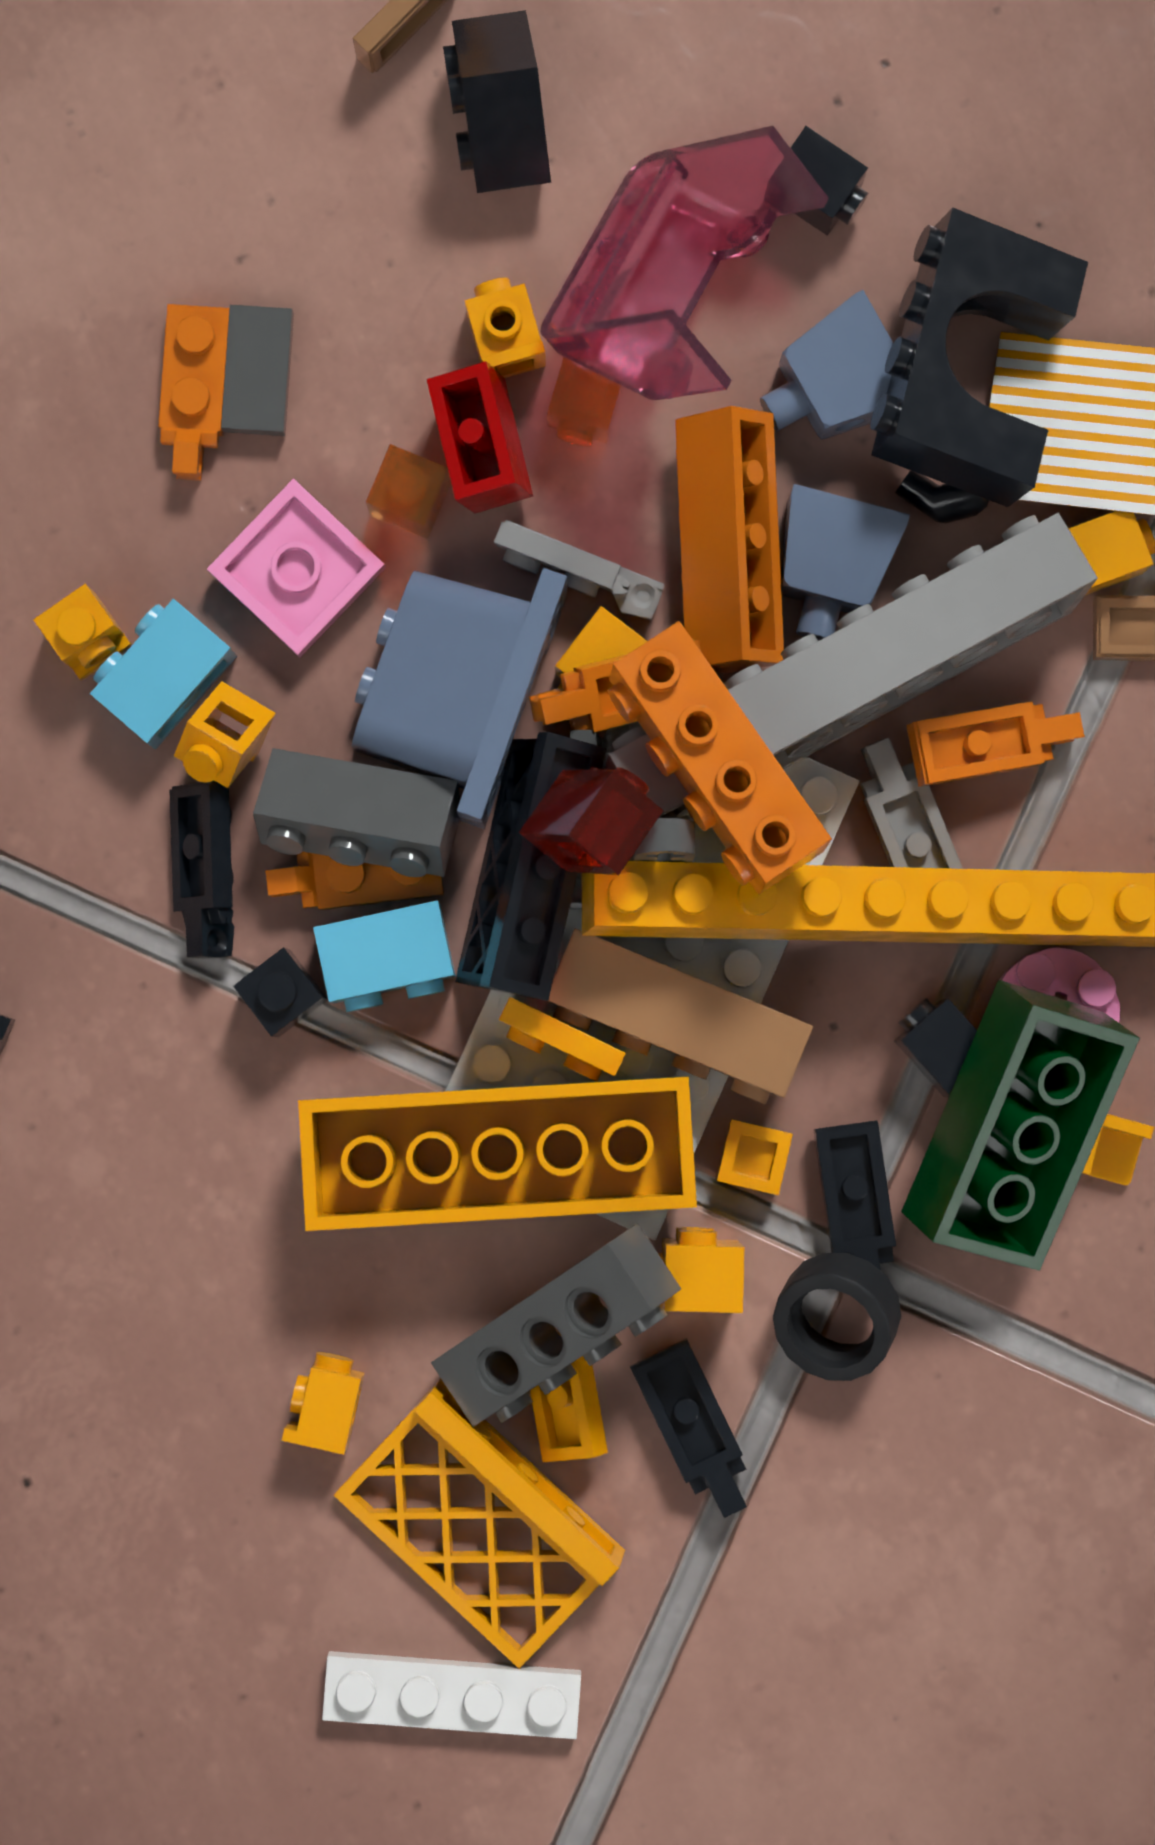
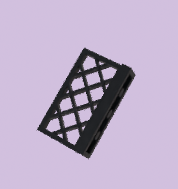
(521, 890)

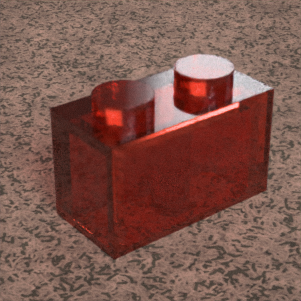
(592, 820)

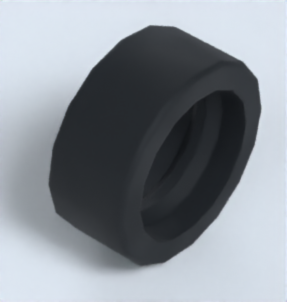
(824, 1356)

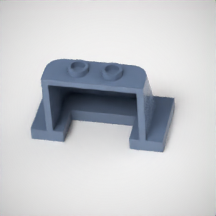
(456, 681)

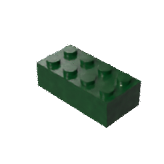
(1019, 1126)

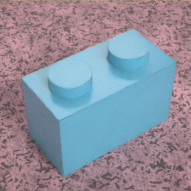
(161, 672)
(385, 955)

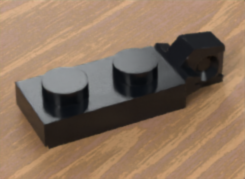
(203, 867)
(856, 1191)
(692, 1423)

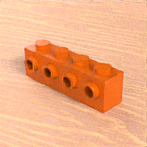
(725, 542)
(717, 759)

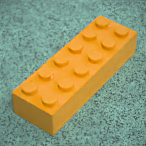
(497, 1153)

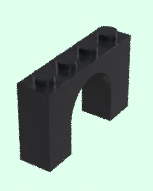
(927, 415)

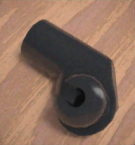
(939, 502)

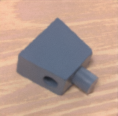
(834, 371)
(835, 555)

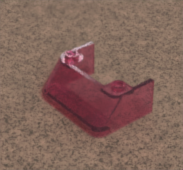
(657, 251)

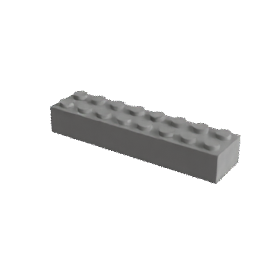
(895, 651)

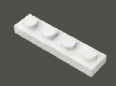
(452, 1695)

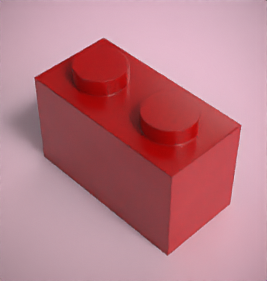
(479, 437)

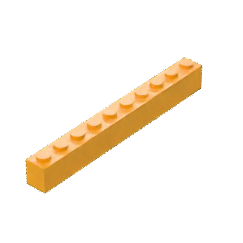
(874, 905)

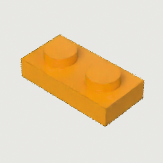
(534, 1029)
(570, 1417)

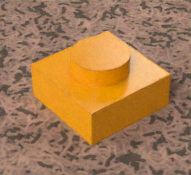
(754, 1157)

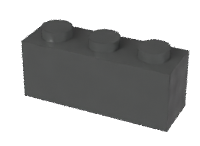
(357, 813)

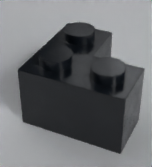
(498, 88)

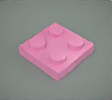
(296, 568)

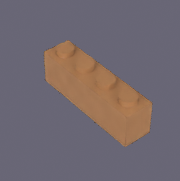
(678, 1014)

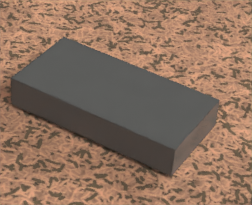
(257, 370)

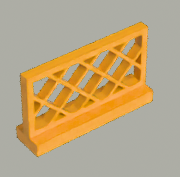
(526, 1496)

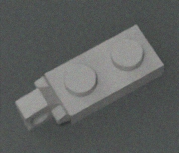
(585, 572)
(904, 813)

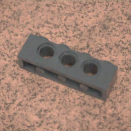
(626, 1277)

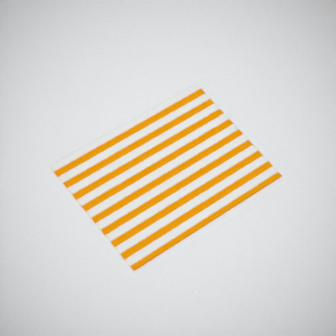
(1096, 413)

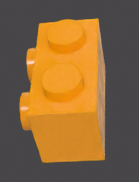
(706, 1271)

